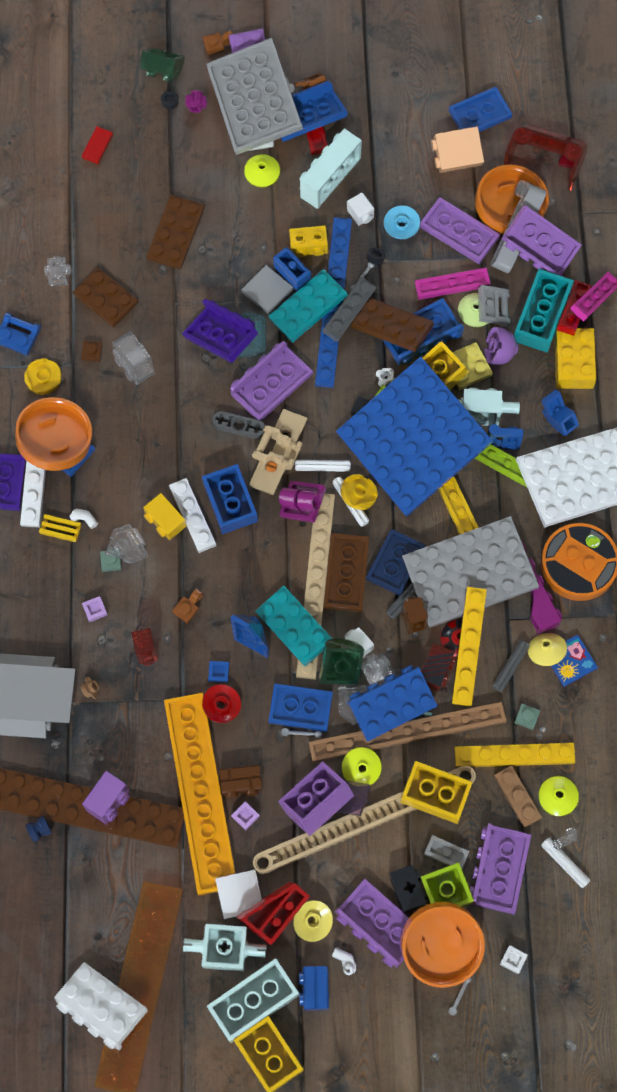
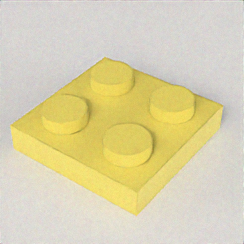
(475, 363)

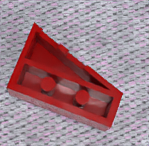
(274, 912)

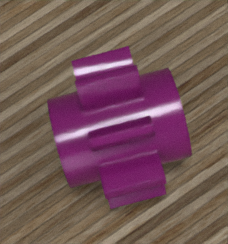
(195, 101)

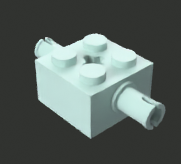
(487, 405)
(214, 938)

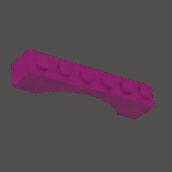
(543, 614)

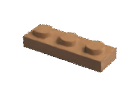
(517, 796)

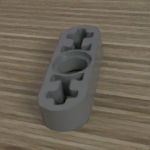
(243, 432)

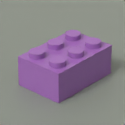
(316, 798)

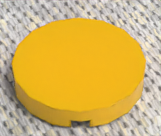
(43, 376)
(358, 492)

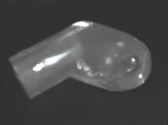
(566, 839)

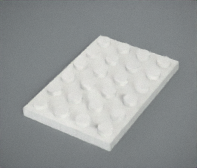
(572, 477)

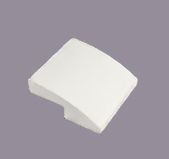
(238, 892)

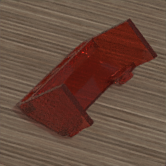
(572, 148)

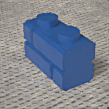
(292, 268)
(315, 988)

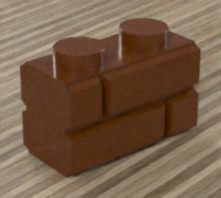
(414, 615)
(240, 781)

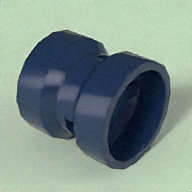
(38, 829)

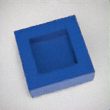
(218, 671)

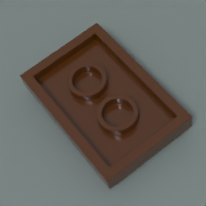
(105, 297)

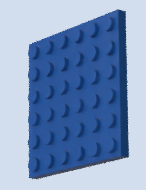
(414, 436)

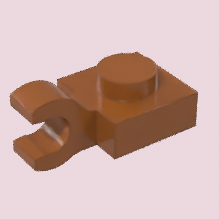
(215, 43)
(310, 81)
(187, 608)

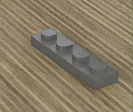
(349, 309)

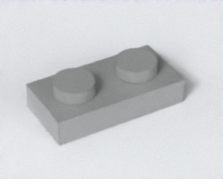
(446, 852)

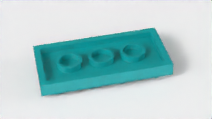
(308, 305)
(294, 625)

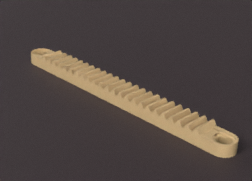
(339, 830)

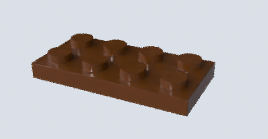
(175, 232)
(392, 324)
(346, 572)

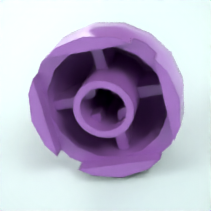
(501, 346)

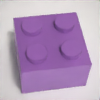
(106, 798)

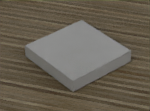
(267, 289)

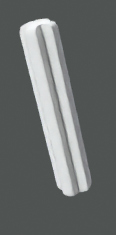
(323, 465)
(359, 515)
(566, 863)

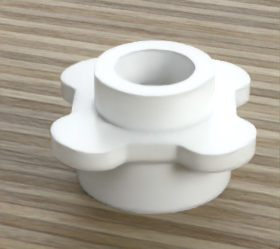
(385, 372)

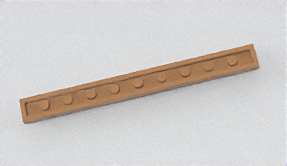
(410, 731)

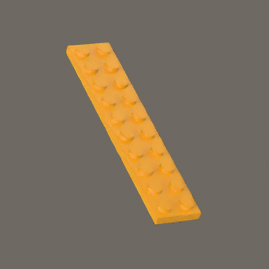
(199, 791)

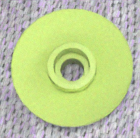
(468, 313)

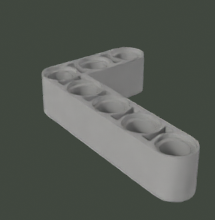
(531, 197)

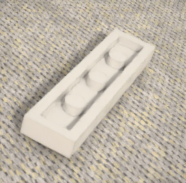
(33, 496)
(192, 514)

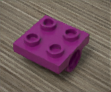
(301, 501)

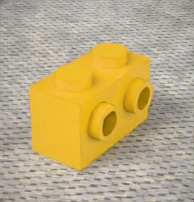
(308, 241)
(164, 516)

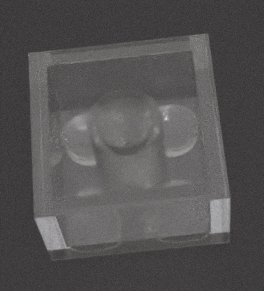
(132, 358)

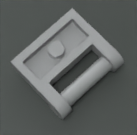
(490, 305)

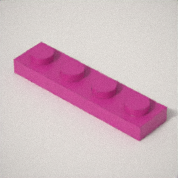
(451, 283)
(595, 296)

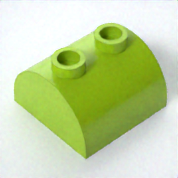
(448, 886)

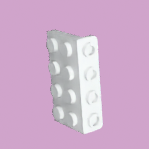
(100, 1006)

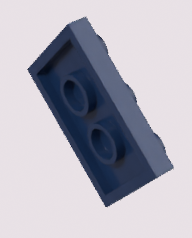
(389, 567)

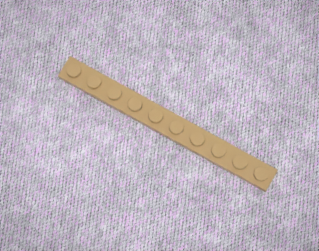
(317, 573)

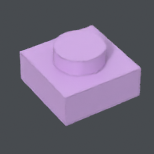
(94, 609)
(245, 815)

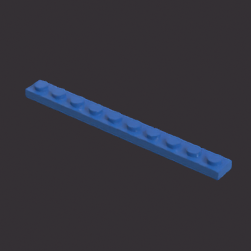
(337, 270)

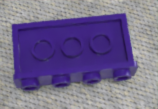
(221, 331)

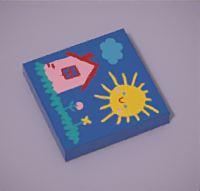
(575, 664)

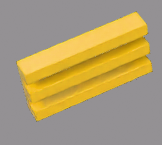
(44, 524)

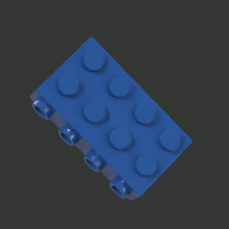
(317, 108)
(444, 329)
(391, 702)

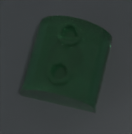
(161, 62)
(341, 662)

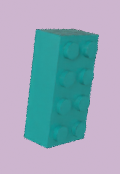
(543, 310)

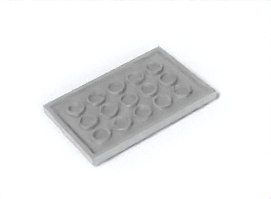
(254, 96)
(480, 558)

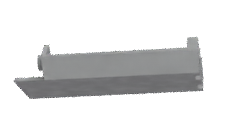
(33, 695)

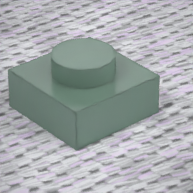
(110, 563)
(527, 716)

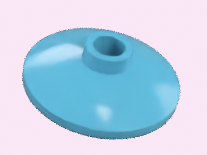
(401, 215)

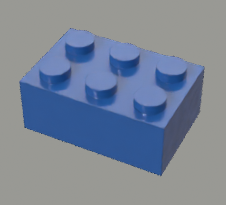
(229, 499)

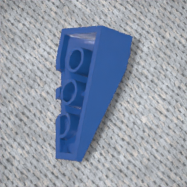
(250, 633)

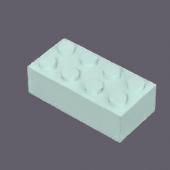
(330, 168)
(253, 1000)

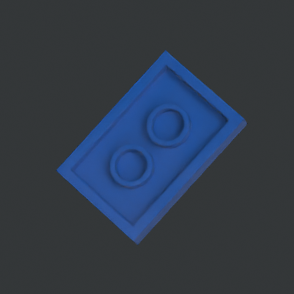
(481, 110)
(300, 707)

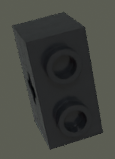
(399, 880)

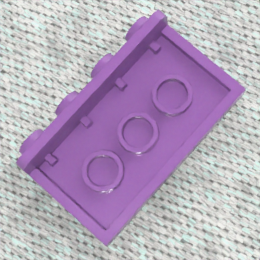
(540, 242)
(270, 381)
(500, 869)
(375, 921)

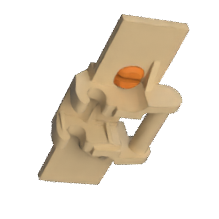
(283, 454)

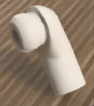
(83, 515)
(347, 960)

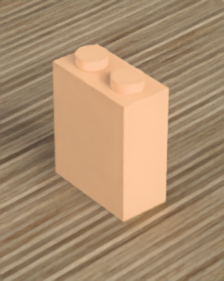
(457, 149)

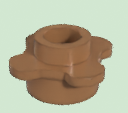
(90, 688)

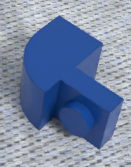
(558, 414)

